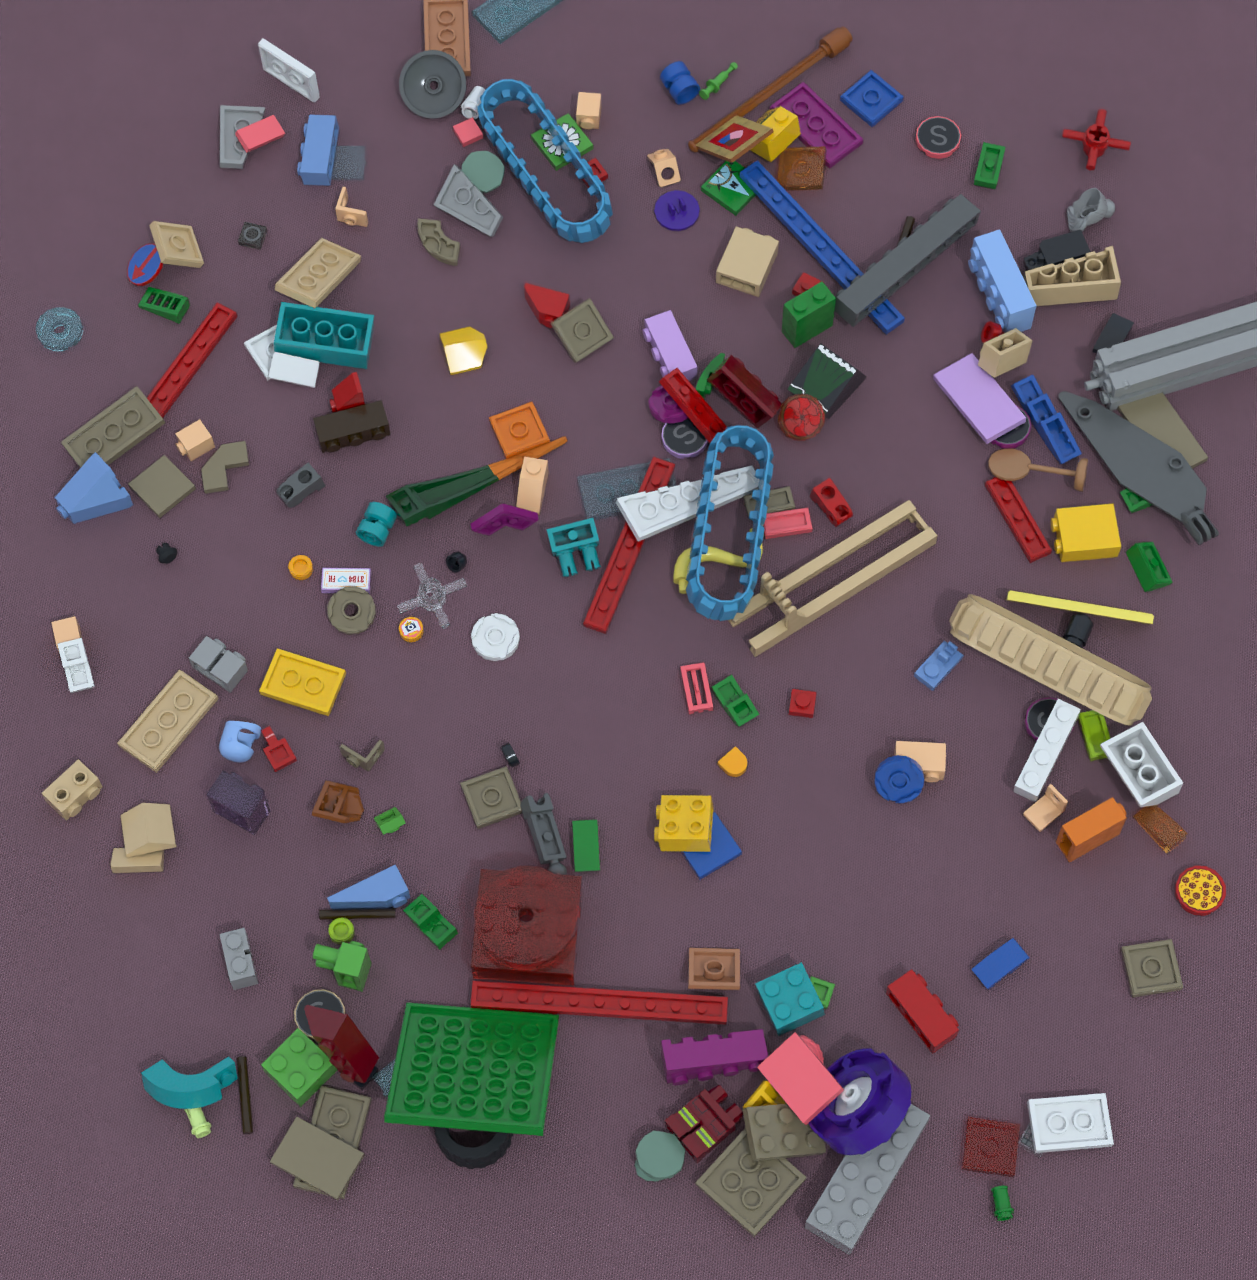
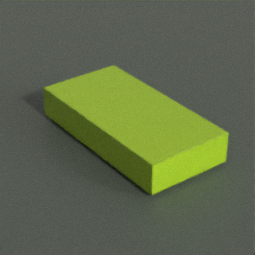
(1094, 733)

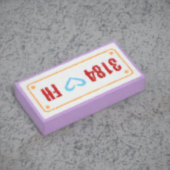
(337, 578)

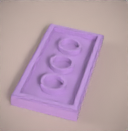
(979, 398)

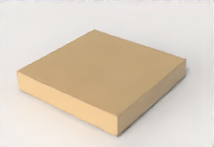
(176, 244)

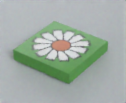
(555, 154)

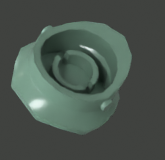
(484, 170)
(659, 1156)

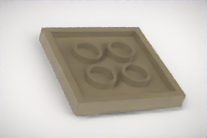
(748, 1188)

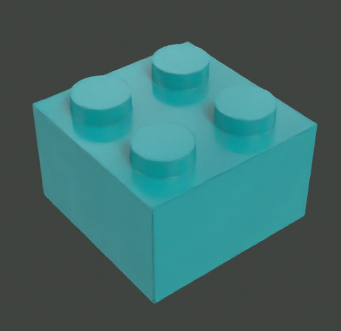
(790, 999)

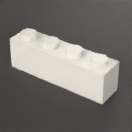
(1046, 750)

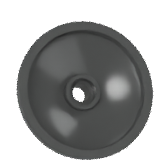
(418, 76)

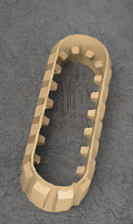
(1050, 659)

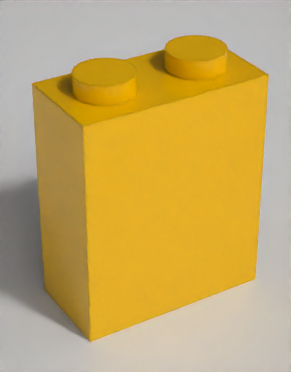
(1086, 533)

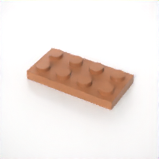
(448, 29)

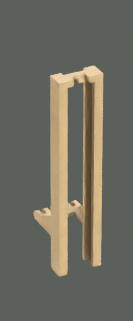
(776, 591)

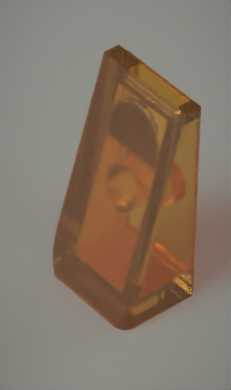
(1161, 827)

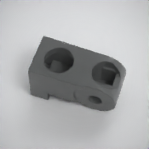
(300, 485)

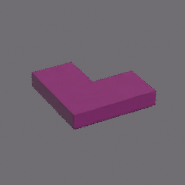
(504, 516)

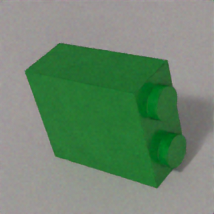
(808, 314)

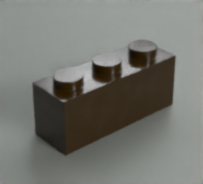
(352, 426)

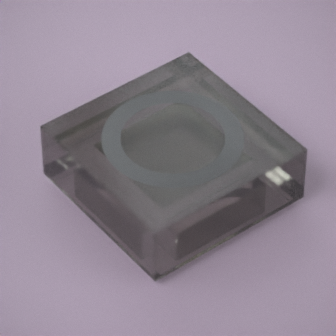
(252, 235)

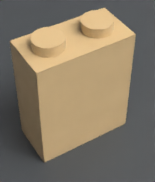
(747, 261)

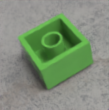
(298, 1067)

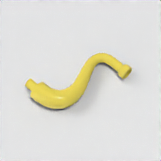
(714, 554)

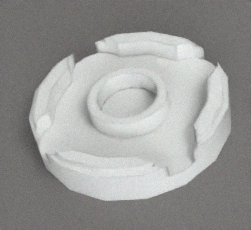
(495, 637)

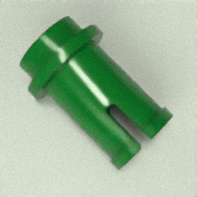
(1002, 1203)

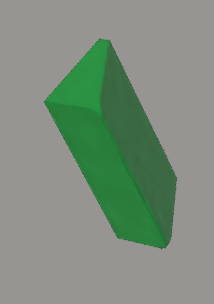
(1148, 566)

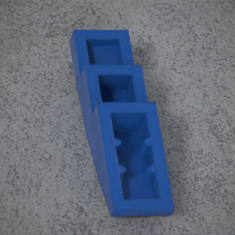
(1046, 420)

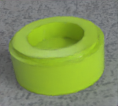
(341, 930)

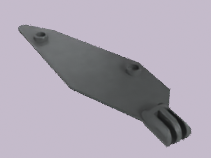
(1144, 464)

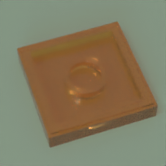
(802, 168)

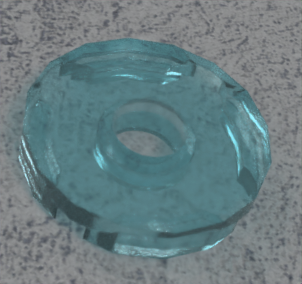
(59, 317)

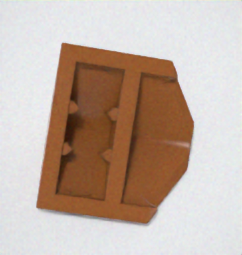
(338, 803)

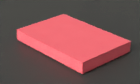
(800, 1078)

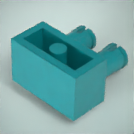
(571, 538)

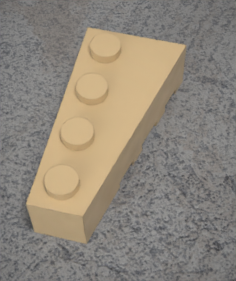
(1076, 280)

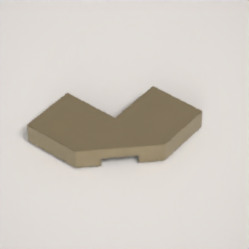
(226, 457)

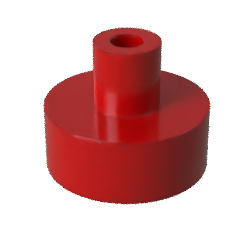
(991, 331)

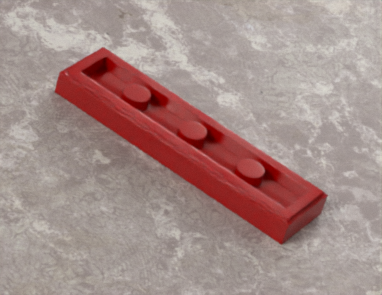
(693, 404)
(1018, 519)

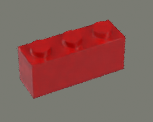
(922, 1010)

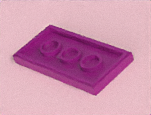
(820, 124)

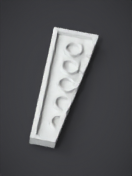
(671, 506)

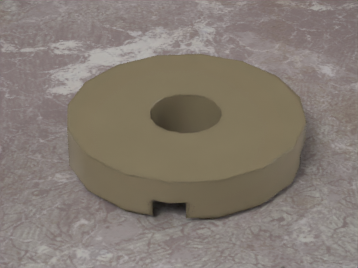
(357, 623)

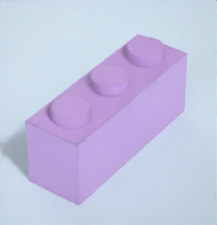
(669, 345)

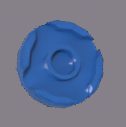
(899, 779)

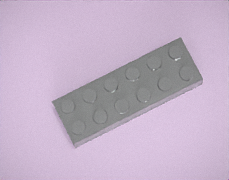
(862, 1185)

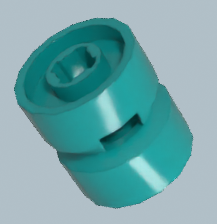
(376, 524)

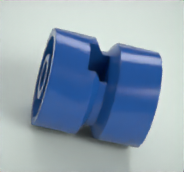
(679, 82)

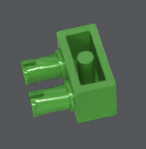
(349, 963)

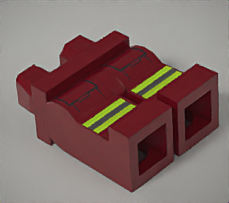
(703, 1122)

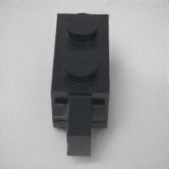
(1057, 250)

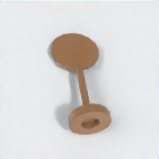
(1015, 465)

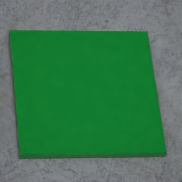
(473, 1069)

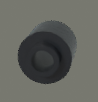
(1078, 629)

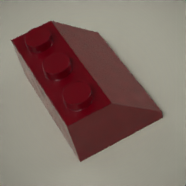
(745, 391)
(342, 1043)

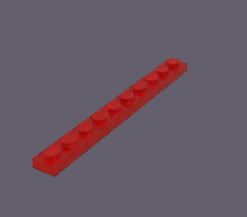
(599, 1002)

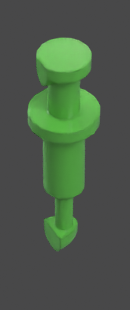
(713, 84)

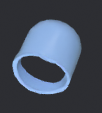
(236, 744)

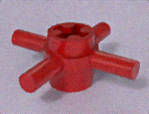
(1096, 139)

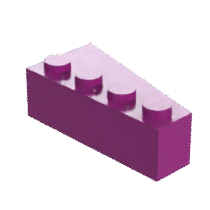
(713, 1056)

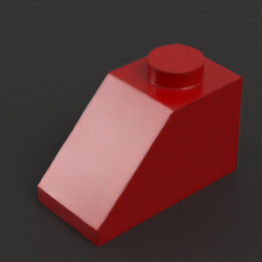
(546, 303)
(347, 394)

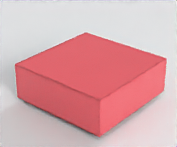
(467, 132)

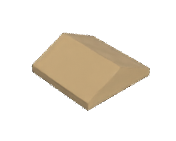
(148, 829)

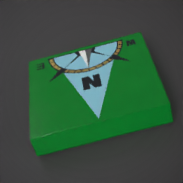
(728, 188)

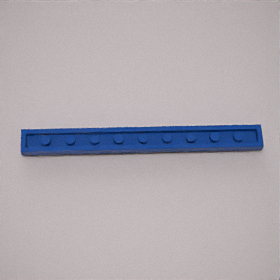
(813, 238)

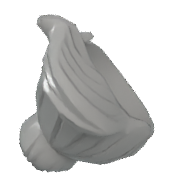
(1089, 210)

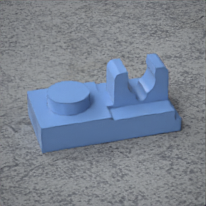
(938, 665)

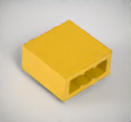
(684, 823)

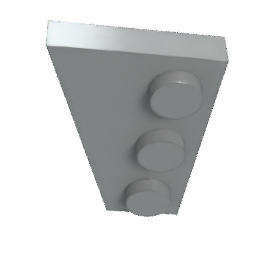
(232, 119)
(468, 203)

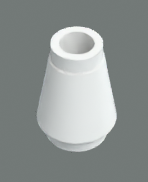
(470, 105)

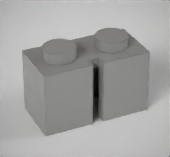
(218, 664)
(239, 966)

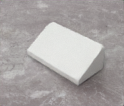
(294, 369)

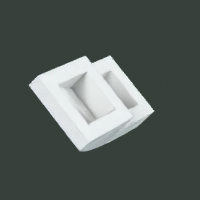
(76, 665)

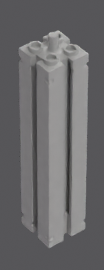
(1176, 357)

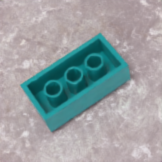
(324, 335)

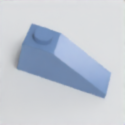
(378, 891)

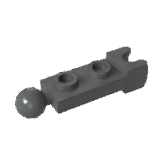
(544, 832)

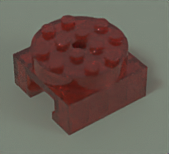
(533, 949)

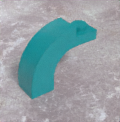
(188, 1090)

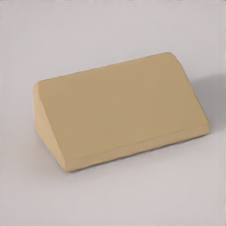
(141, 863)

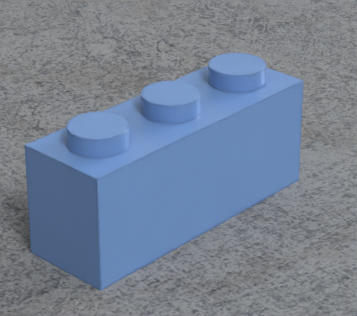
(318, 150)

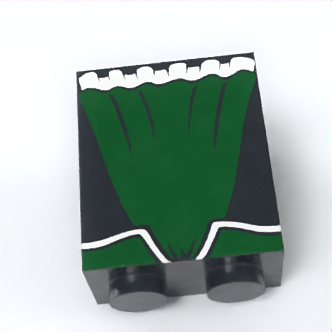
(827, 379)

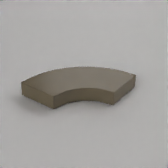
(437, 243)

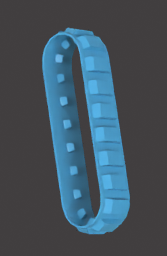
(511, 90)
(756, 443)

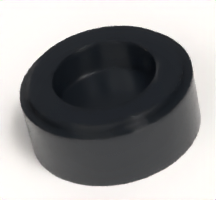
(510, 755)

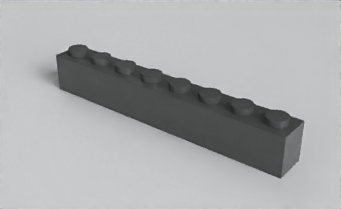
(906, 260)

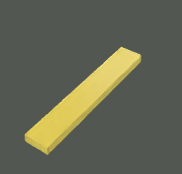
(1080, 607)

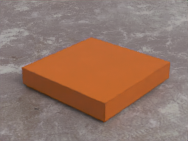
(519, 430)

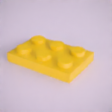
(302, 682)

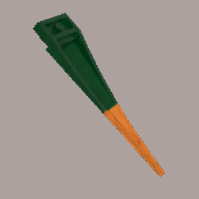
(437, 495)

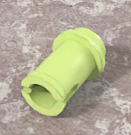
(198, 1122)

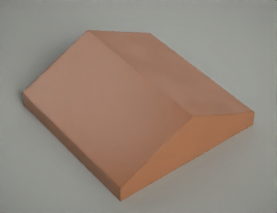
(714, 968)

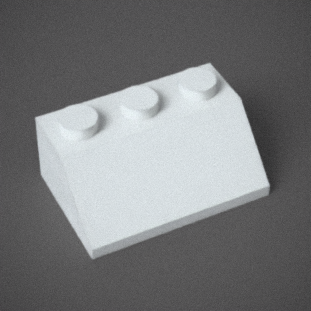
(1142, 766)

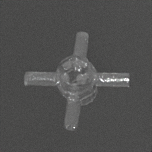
(437, 600)

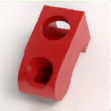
(831, 502)

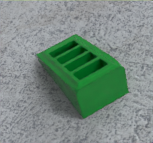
(174, 315)

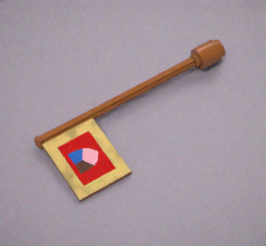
(737, 135)

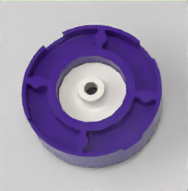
(868, 1108)

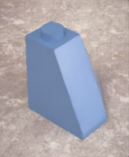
(92, 492)

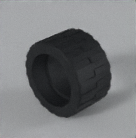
(473, 1156)

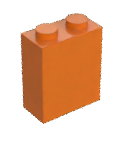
(1091, 829)

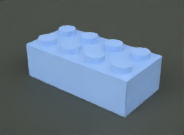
(1001, 282)

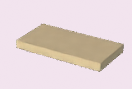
(318, 273)
(167, 721)

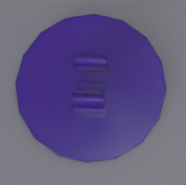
(676, 210)

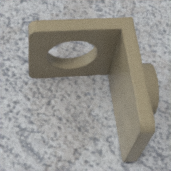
(357, 760)

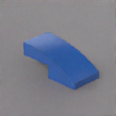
(1000, 963)

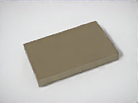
(317, 1158)

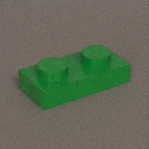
(989, 165)

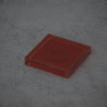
(991, 1147)

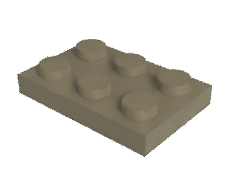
(779, 1134)

